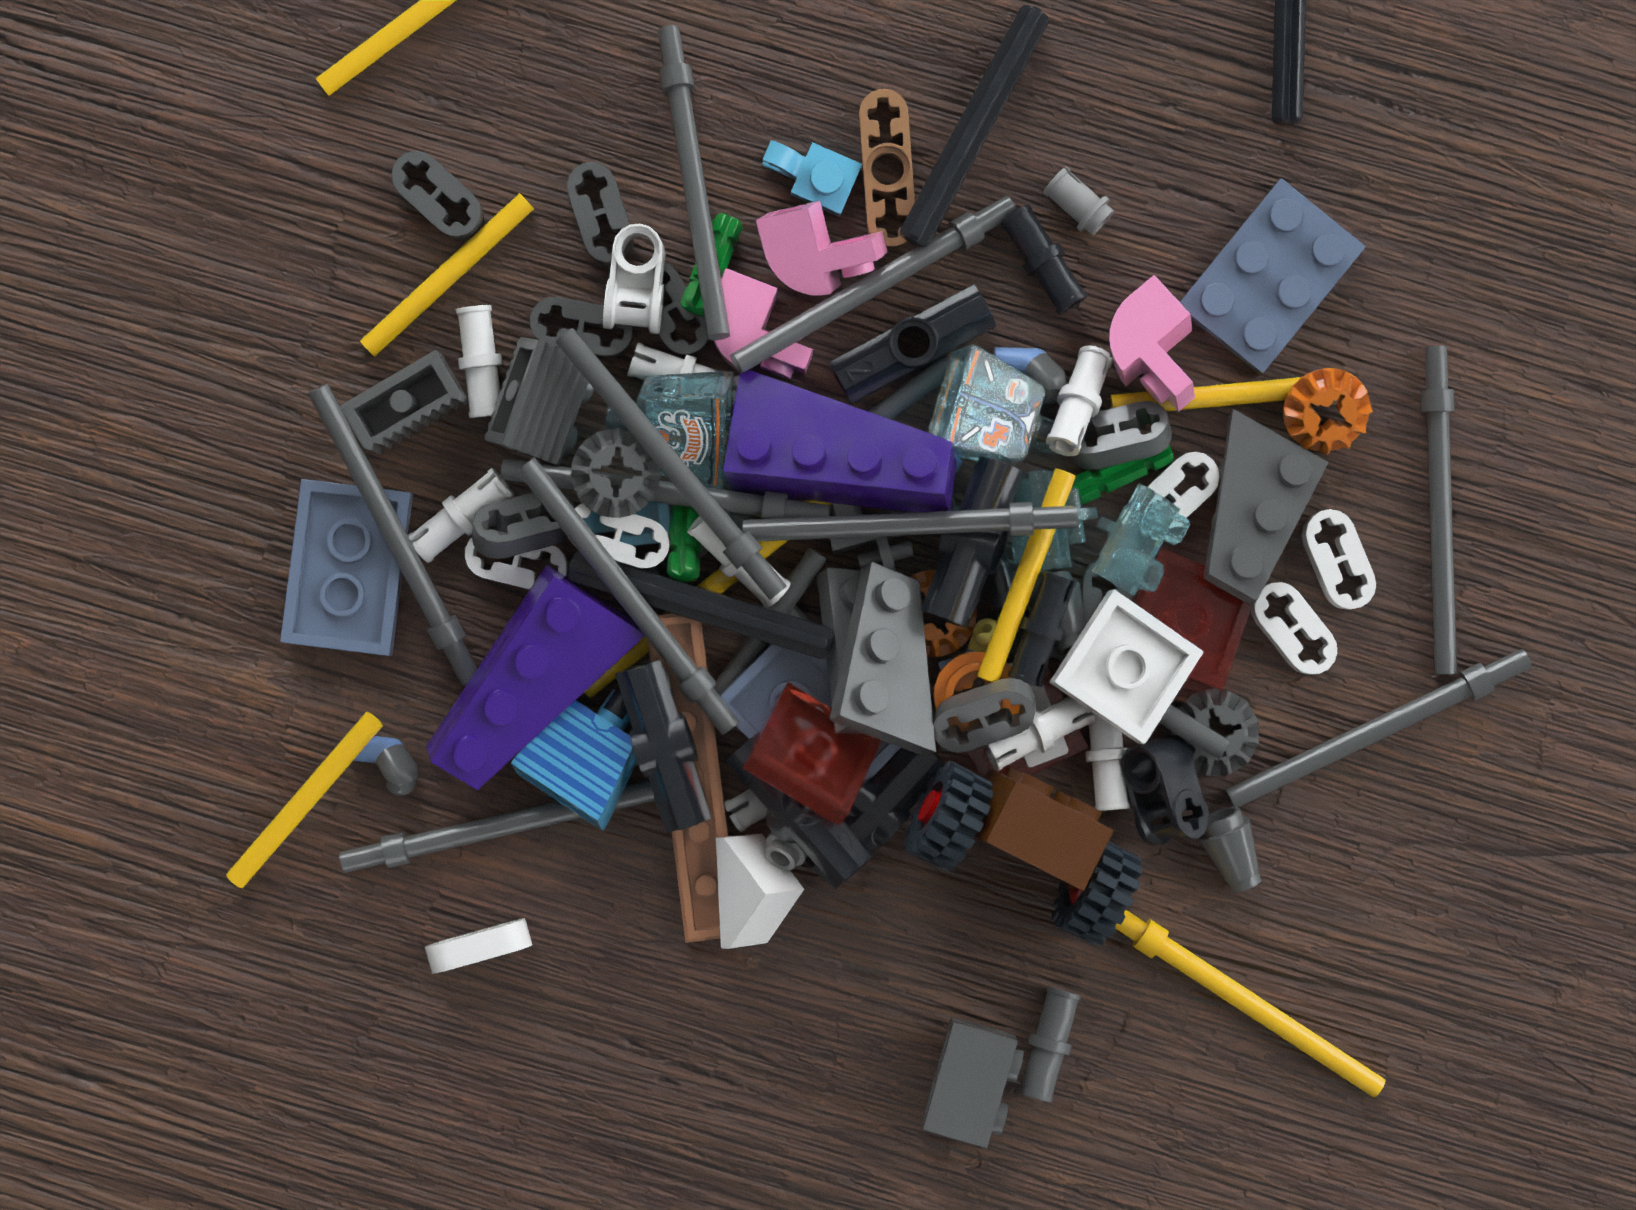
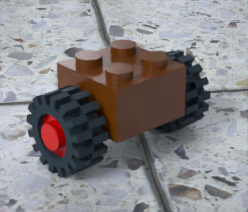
(1045, 832)

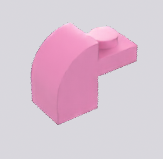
(803, 256)
(748, 311)
(1141, 336)

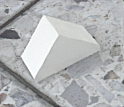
(751, 891)

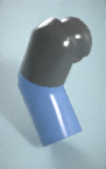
(1036, 365)
(393, 762)

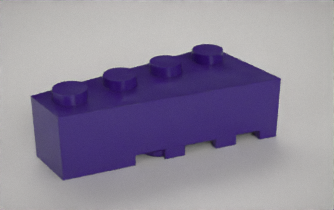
(832, 451)
(533, 672)

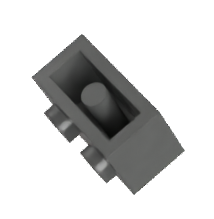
(971, 1082)

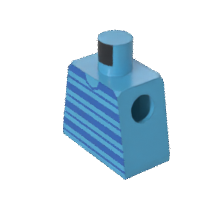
(582, 759)

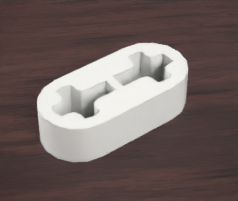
(1173, 475)
(633, 525)
(1350, 553)
(513, 573)
(1304, 620)
(478, 945)

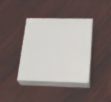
(1126, 666)

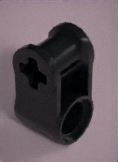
(1163, 785)

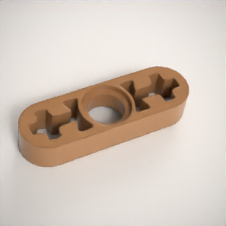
(870, 131)

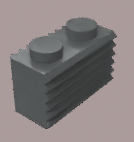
(404, 403)
(539, 403)

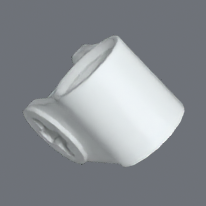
(635, 284)

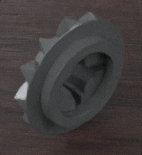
(596, 491)
(1230, 710)

